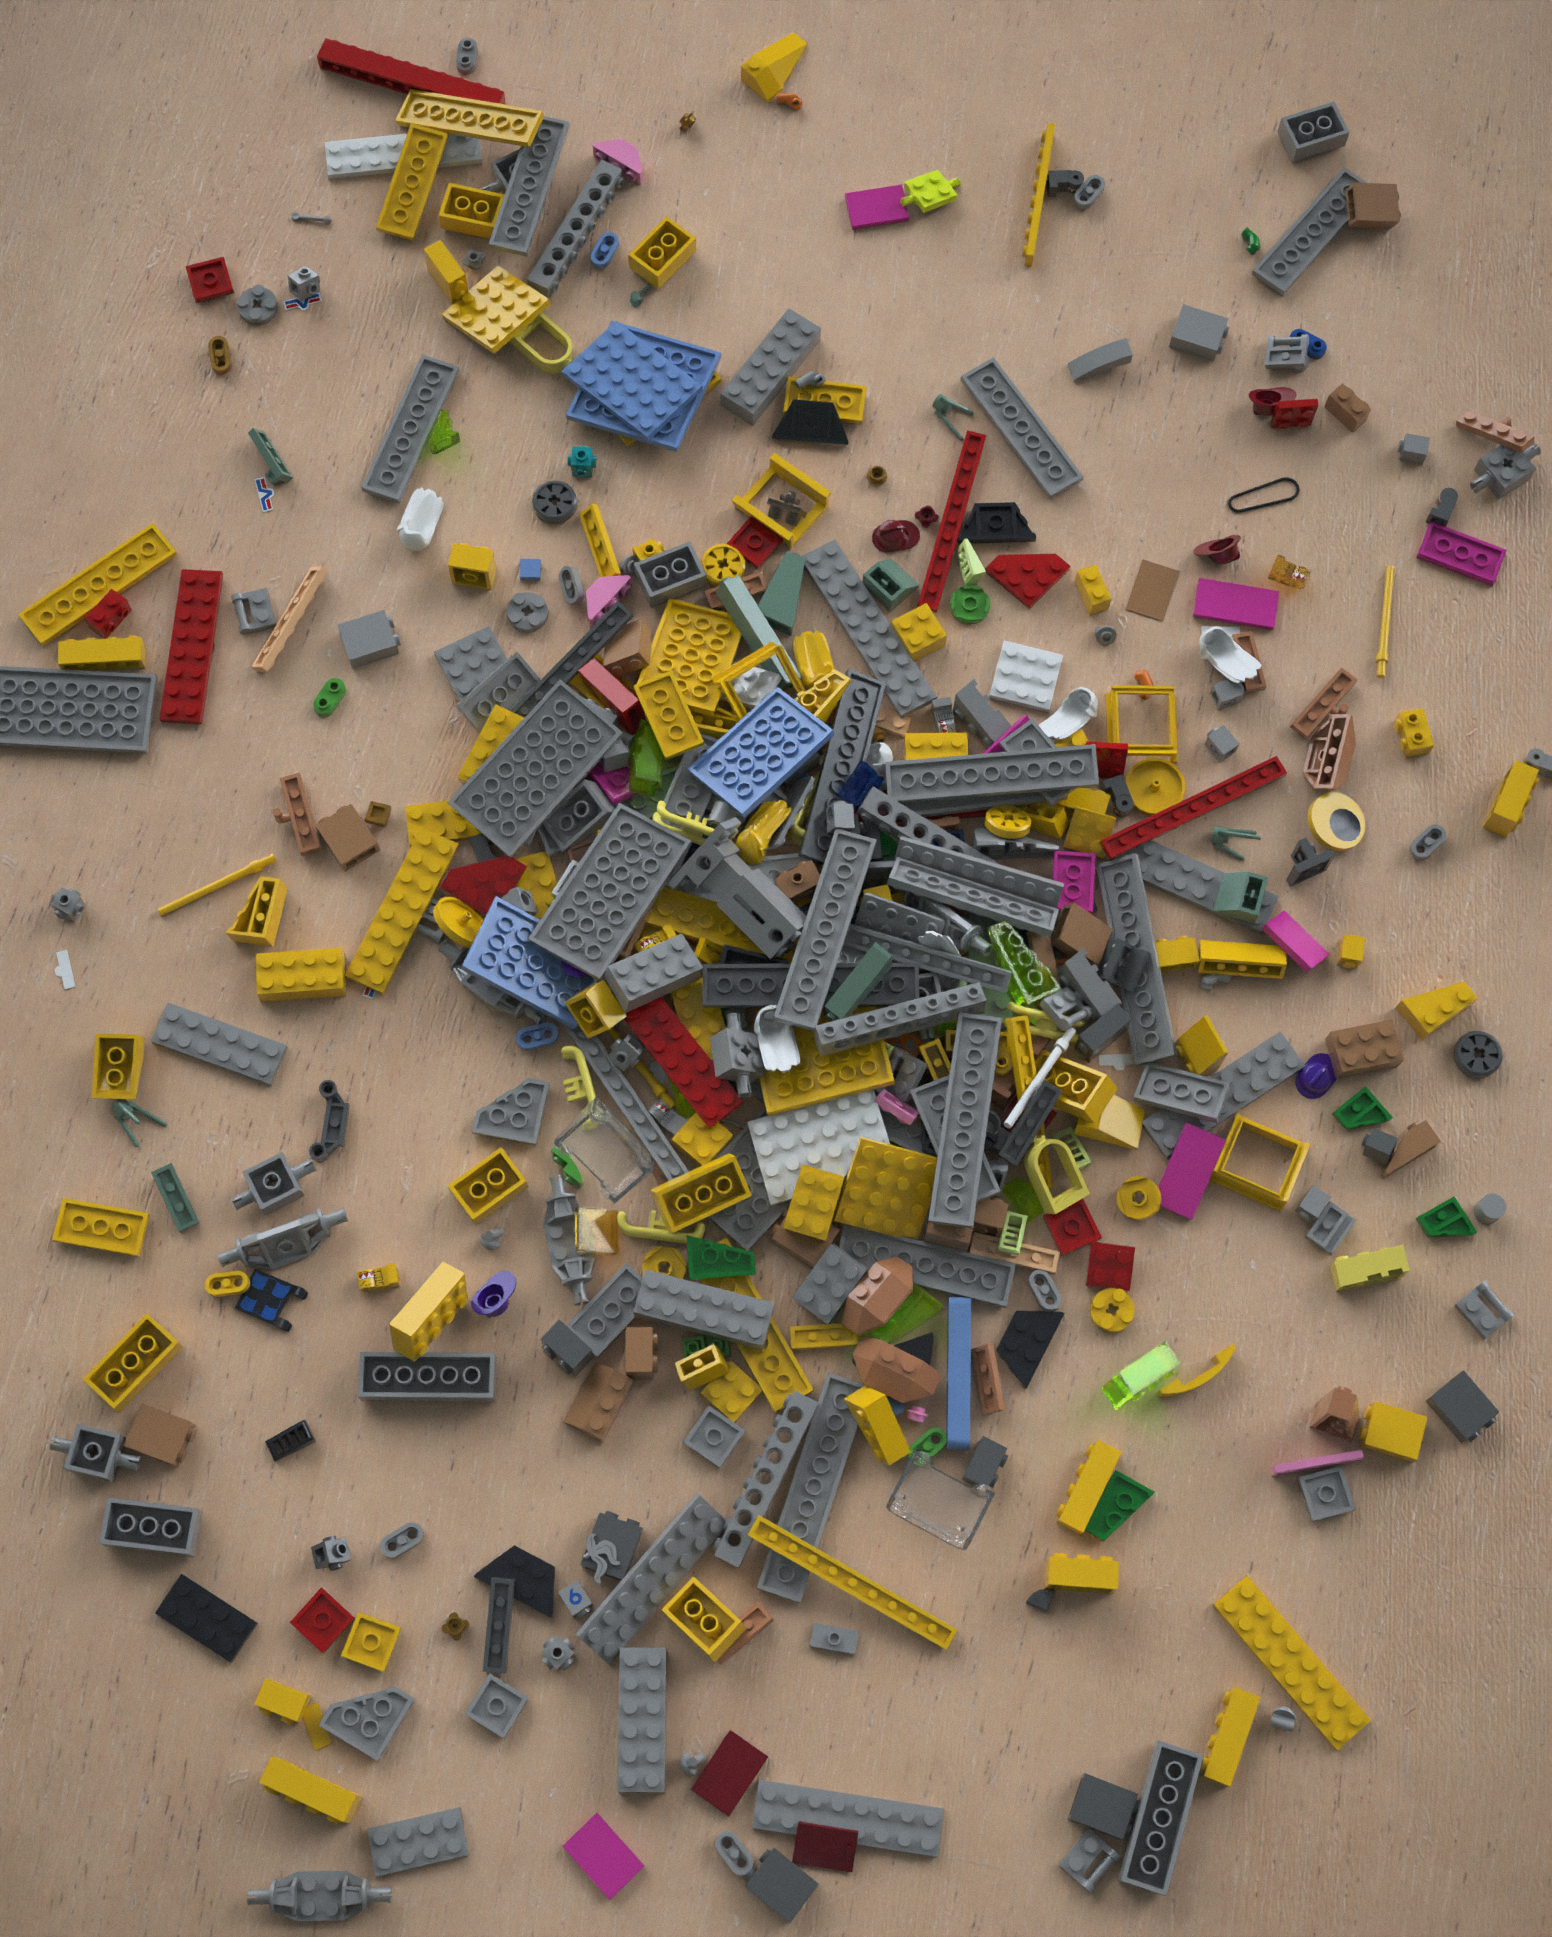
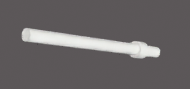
(1059, 1047)

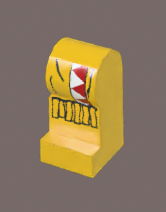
(656, 938)
(378, 1278)

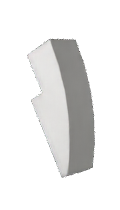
(1101, 360)

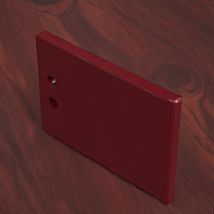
(825, 1846)

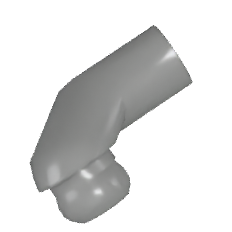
(810, 378)
(1210, 979)

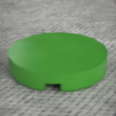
(969, 604)

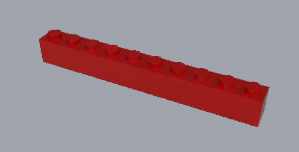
(399, 74)

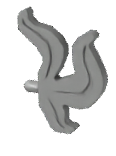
(602, 1547)

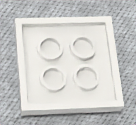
(1026, 676)

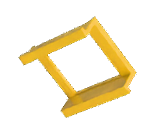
(799, 481)
(725, 677)
(1112, 720)
(1249, 1188)

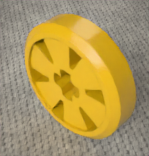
(717, 556)
(1007, 822)

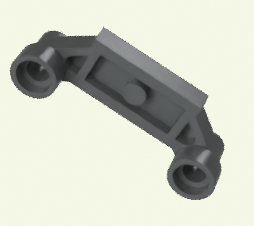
(334, 1123)

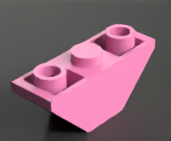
(622, 155)
(605, 594)

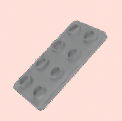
(794, 799)
(896, 919)

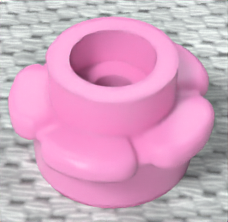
(917, 1414)

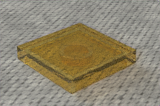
(596, 1230)

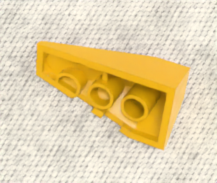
(772, 66)
(824, 694)

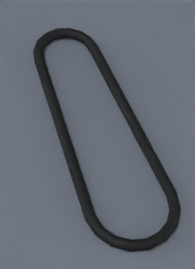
(1266, 504)

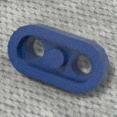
(1312, 351)

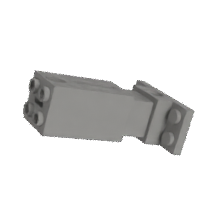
(743, 893)

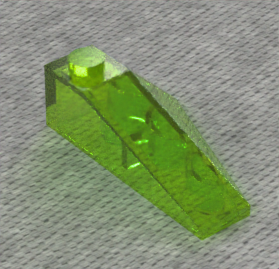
(1029, 977)

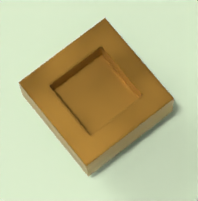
(378, 814)

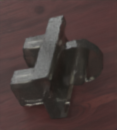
(793, 513)

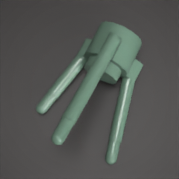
(944, 405)
(1221, 835)
(125, 1110)

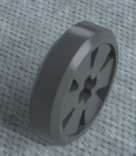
(543, 503)
(1482, 1042)

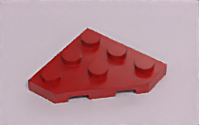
(1027, 575)
(483, 881)

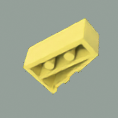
(1369, 1268)

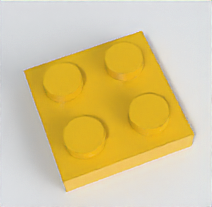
(1087, 830)
(732, 1392)
(371, 1642)

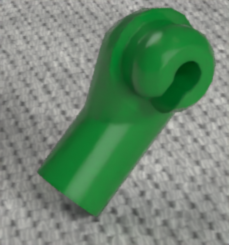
(1253, 239)

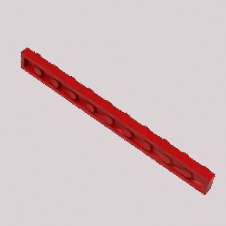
(952, 520)
(1192, 808)

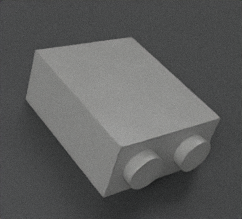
(1199, 332)
(369, 638)

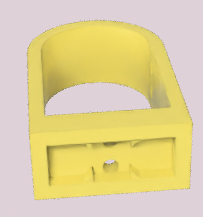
(545, 365)
(1065, 1199)

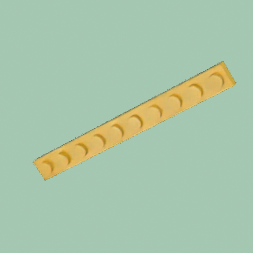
(852, 1582)

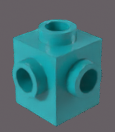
(582, 461)

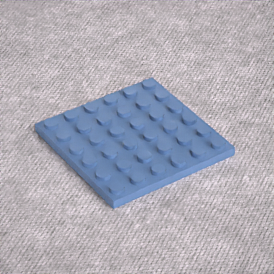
(692, 359)

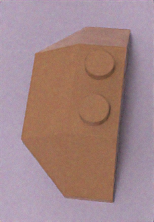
(1331, 753)
(878, 1295)
(894, 1371)

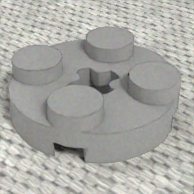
(255, 295)
(525, 601)

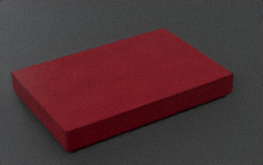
(729, 1773)

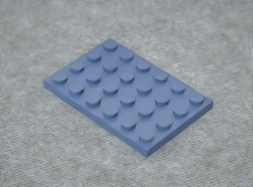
(632, 380)
(760, 752)
(519, 968)

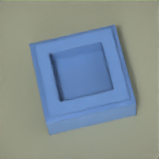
(530, 569)

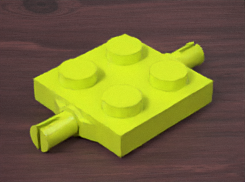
(930, 191)

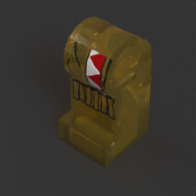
(1289, 573)

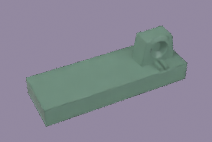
(278, 469)
(175, 1197)

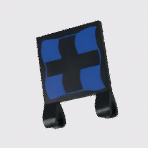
(267, 1298)

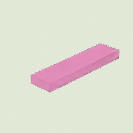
(1316, 1463)

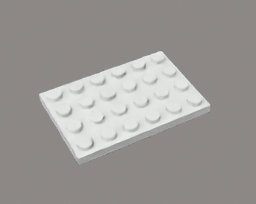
(816, 1137)

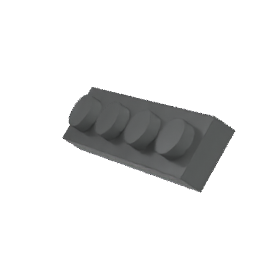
(1029, 1122)
(499, 1625)

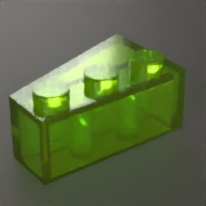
(645, 761)
(913, 1313)
(1141, 1375)

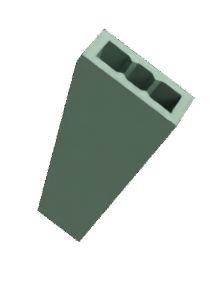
(783, 593)
(859, 983)

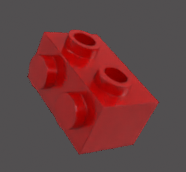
(108, 614)

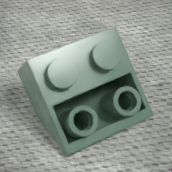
(889, 583)
(1240, 895)

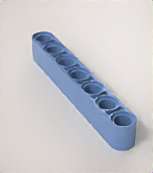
(958, 1373)

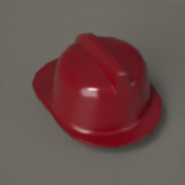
(1266, 399)
(895, 535)
(1220, 550)

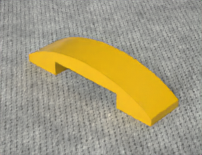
(1176, 1388)

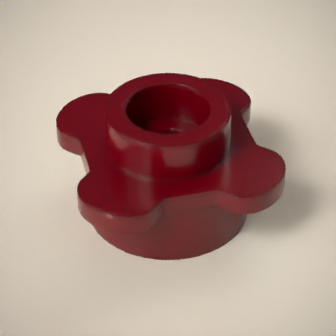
(929, 511)

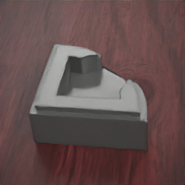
(1041, 1599)

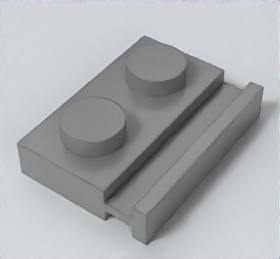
(1330, 1228)

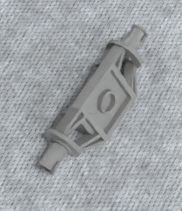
(954, 926)
(492, 996)
(284, 1243)
(561, 1243)
(319, 1895)

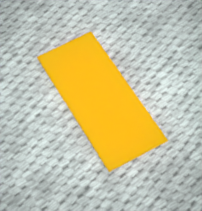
(318, 1735)

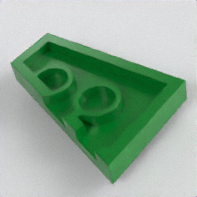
(715, 1260)
(1116, 1505)

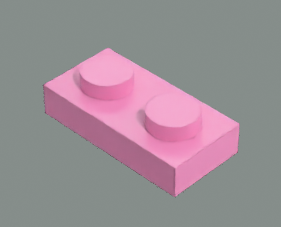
(892, 1104)

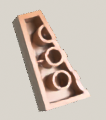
(1337, 1414)

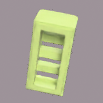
(969, 563)
(1085, 1161)
(1014, 1219)

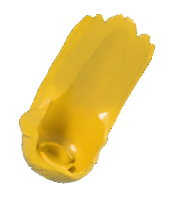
(812, 657)
(756, 836)

